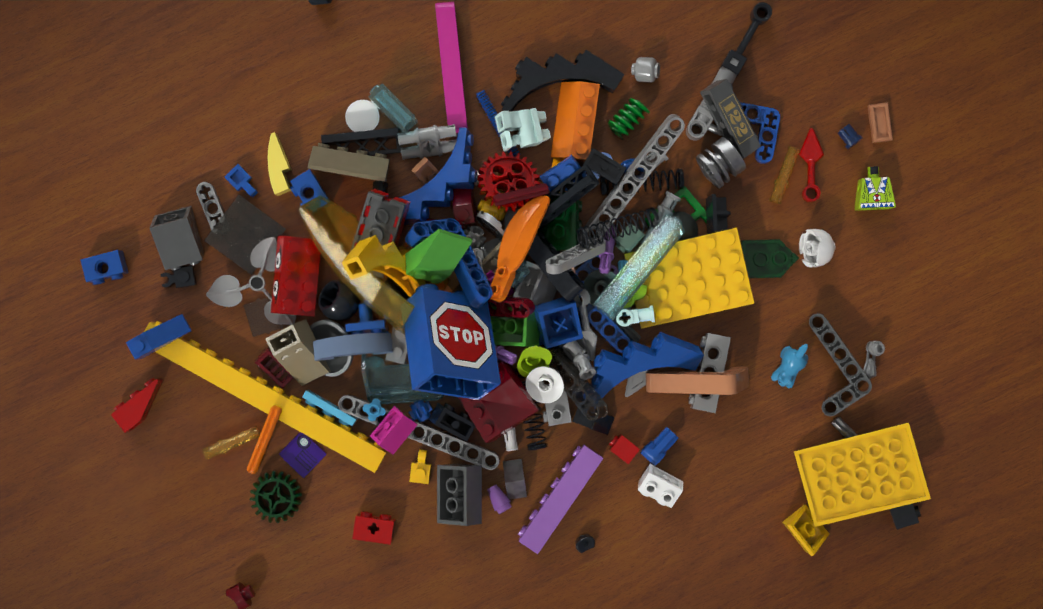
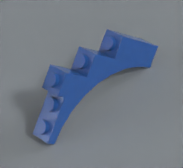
(454, 175)
(636, 358)

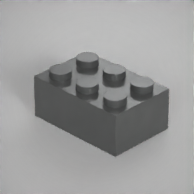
(459, 494)

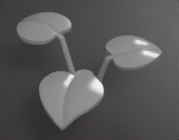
(226, 288)

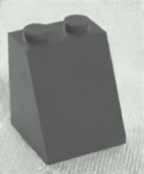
(177, 238)

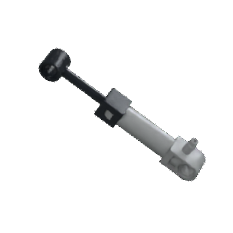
(728, 70)

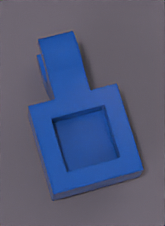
(240, 179)

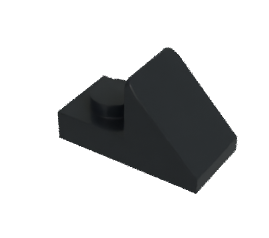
(600, 425)

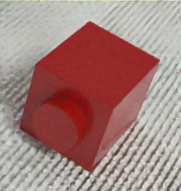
(623, 448)

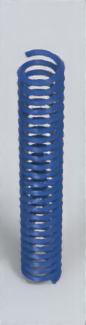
(489, 115)

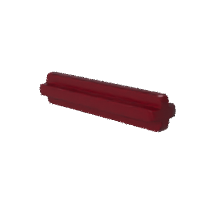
(521, 194)

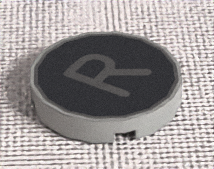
(491, 224)

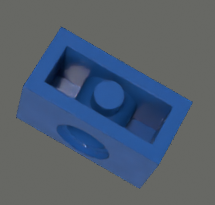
(306, 181)
(93, 267)

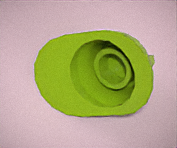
(532, 358)

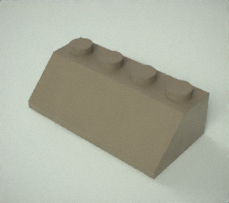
(349, 163)

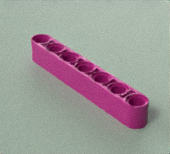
(451, 64)

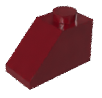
(464, 206)

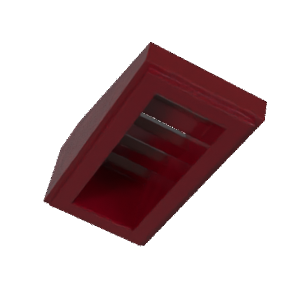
(264, 367)

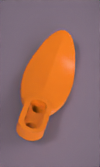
(516, 244)

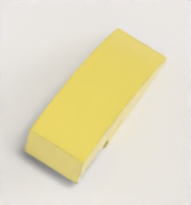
(278, 166)

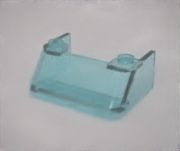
(390, 382)

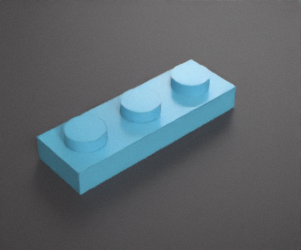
(328, 408)

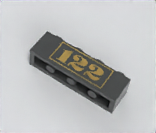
(730, 117)

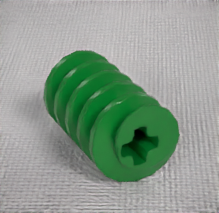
(627, 117)

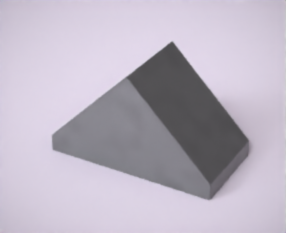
(514, 479)

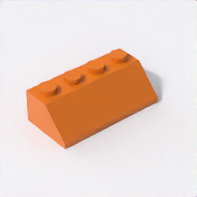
(575, 120)

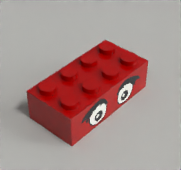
(295, 276)

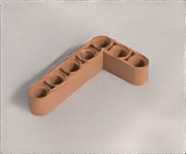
(722, 383)

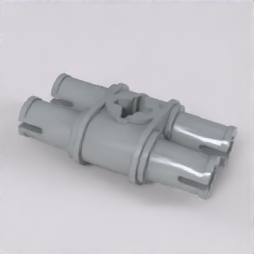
(422, 136)

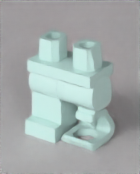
(528, 127)

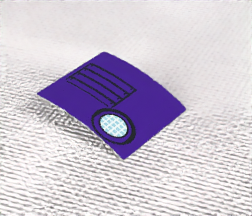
(302, 454)

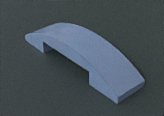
(352, 345)

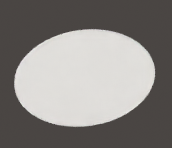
(362, 116)

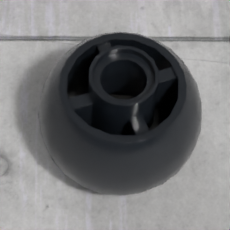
(338, 301)

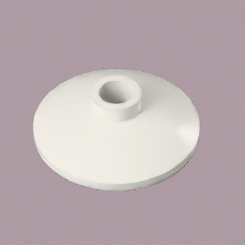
(540, 391)

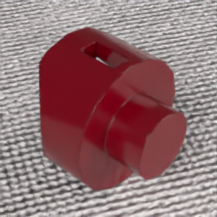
(241, 595)

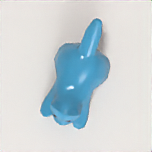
(792, 363)

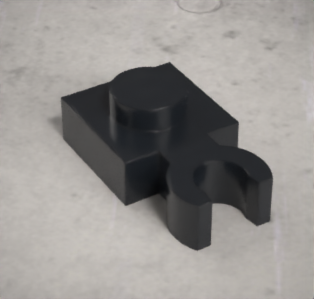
(182, 277)

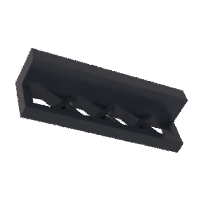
(366, 136)
(570, 197)

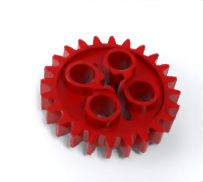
(508, 179)

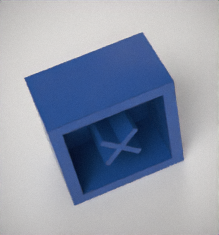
(558, 322)

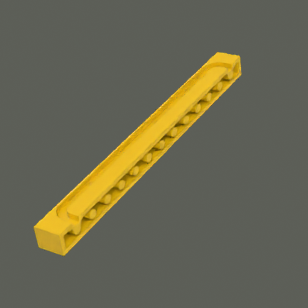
(262, 396)

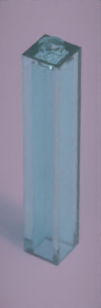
(639, 266)

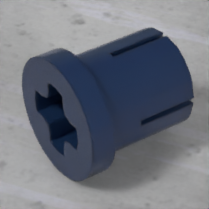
(853, 137)

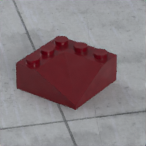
(502, 407)

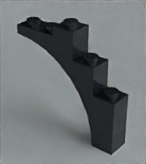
(534, 77)

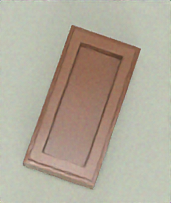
(880, 122)

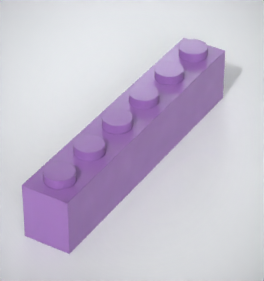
(560, 498)

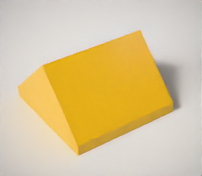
(803, 529)

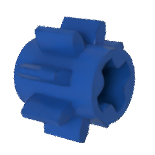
(420, 410)

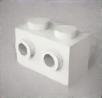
(660, 486)

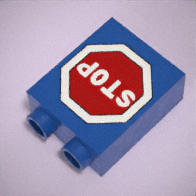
(450, 345)

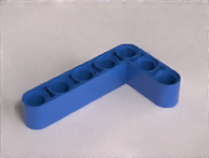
(467, 270)
(604, 321)

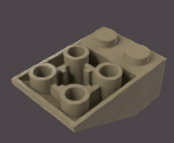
(296, 353)

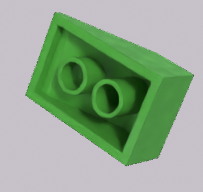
(436, 256)
(515, 330)

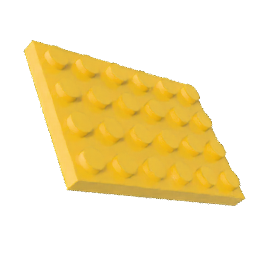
(698, 279)
(862, 475)

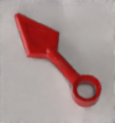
(811, 153)

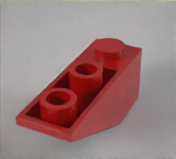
(135, 411)

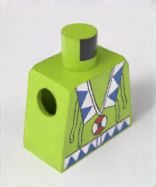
(874, 192)

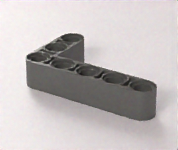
(842, 364)

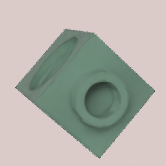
(628, 242)

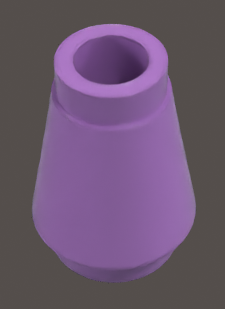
(498, 499)

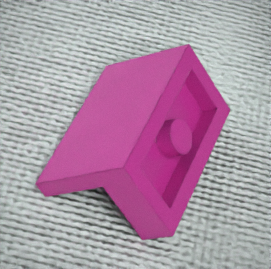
(393, 430)

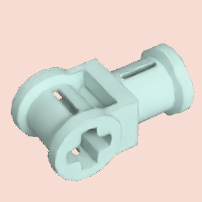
(637, 315)

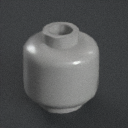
(645, 69)

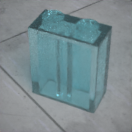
(392, 108)

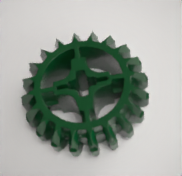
(268, 495)

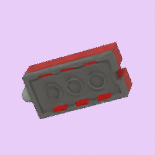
(382, 218)

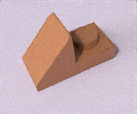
(425, 171)

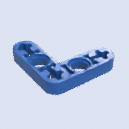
(761, 120)

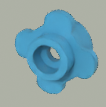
(379, 410)

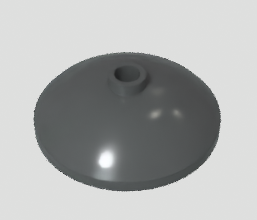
(326, 329)

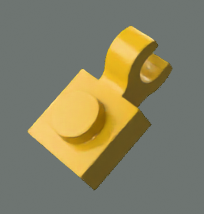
(420, 470)

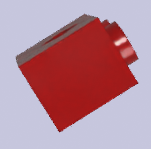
(382, 535)

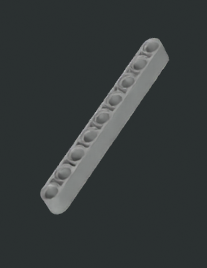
(630, 177)
(427, 438)

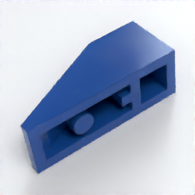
(158, 337)

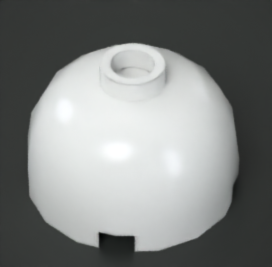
(816, 247)

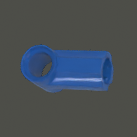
(656, 449)

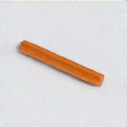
(264, 439)

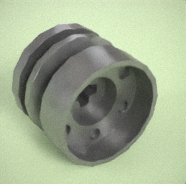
(724, 160)

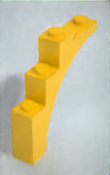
(372, 256)

